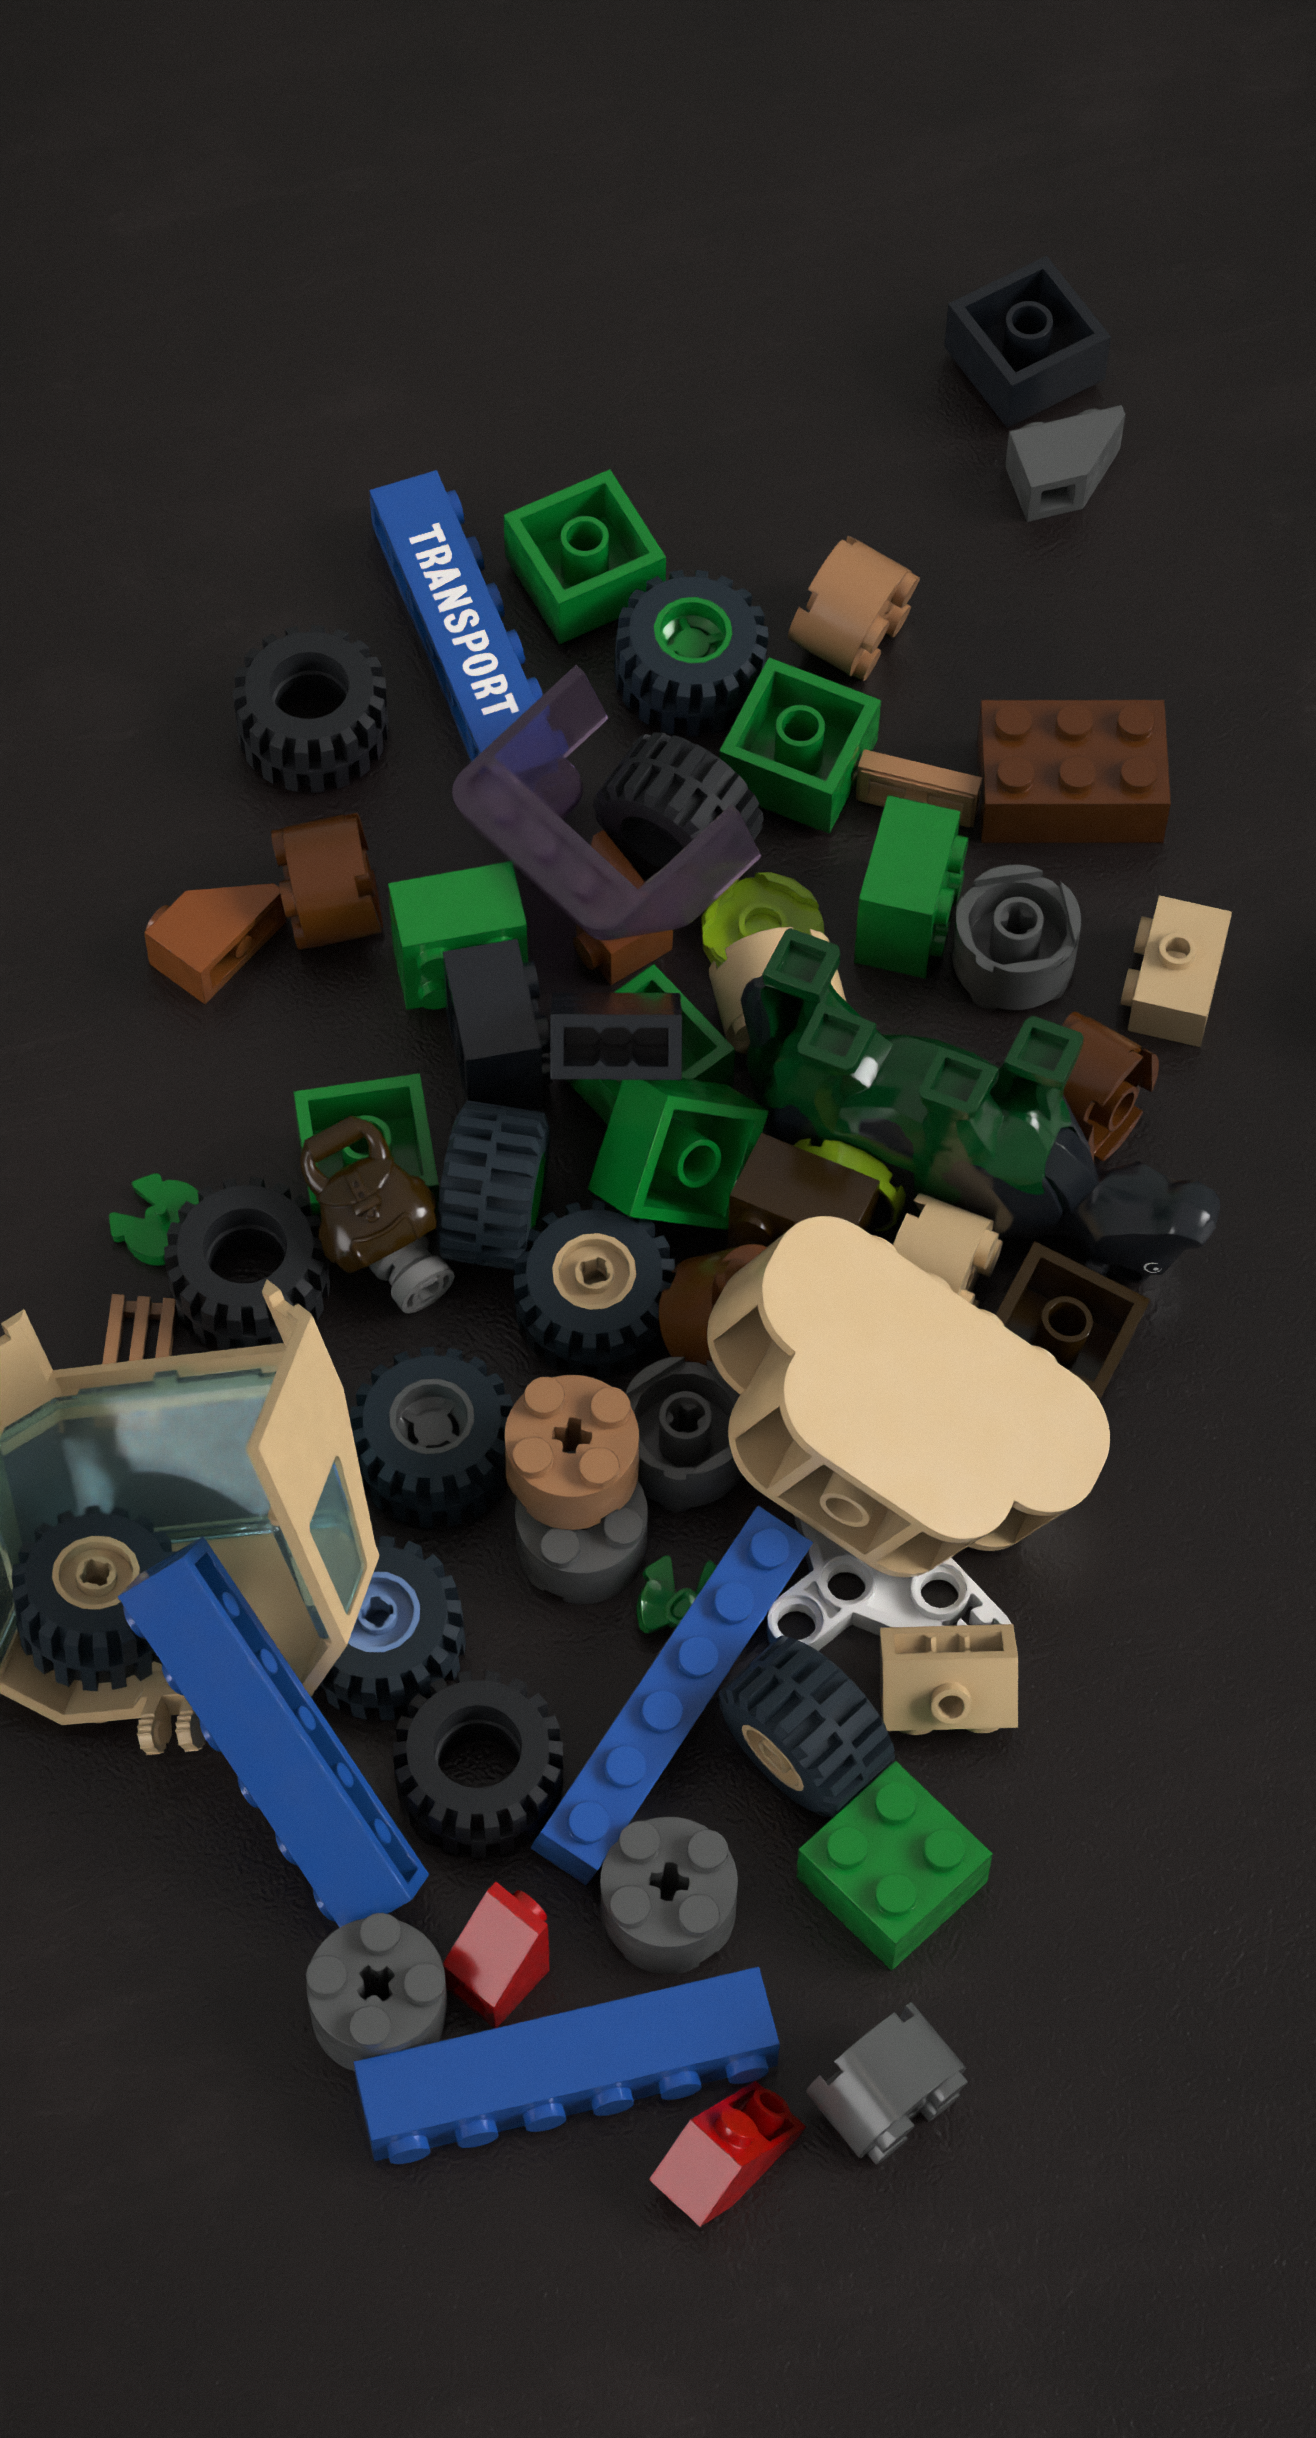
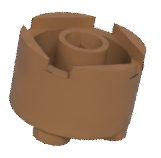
(852, 607)
(579, 1417)

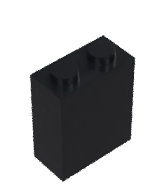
(616, 1036)

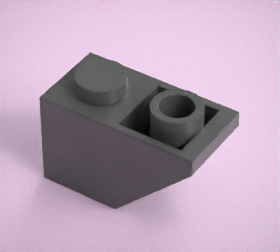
(1062, 460)

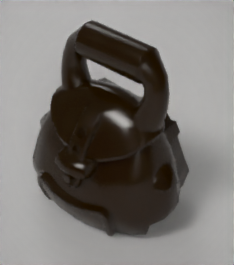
(369, 1204)

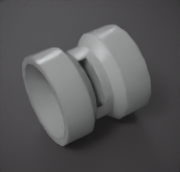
(414, 1275)

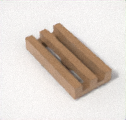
(911, 780)
(142, 1311)

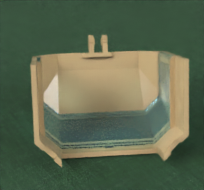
(203, 1445)

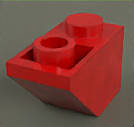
(499, 1954)
(726, 2151)

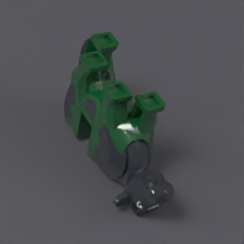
(963, 1126)

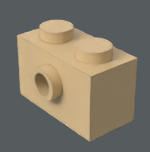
(1177, 971)
(949, 1678)

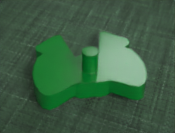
(148, 1236)
(659, 1603)

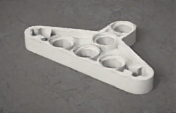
(884, 1603)

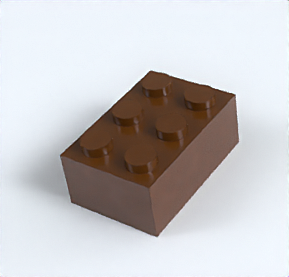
(1073, 771)

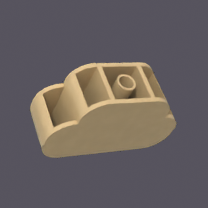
(895, 1403)

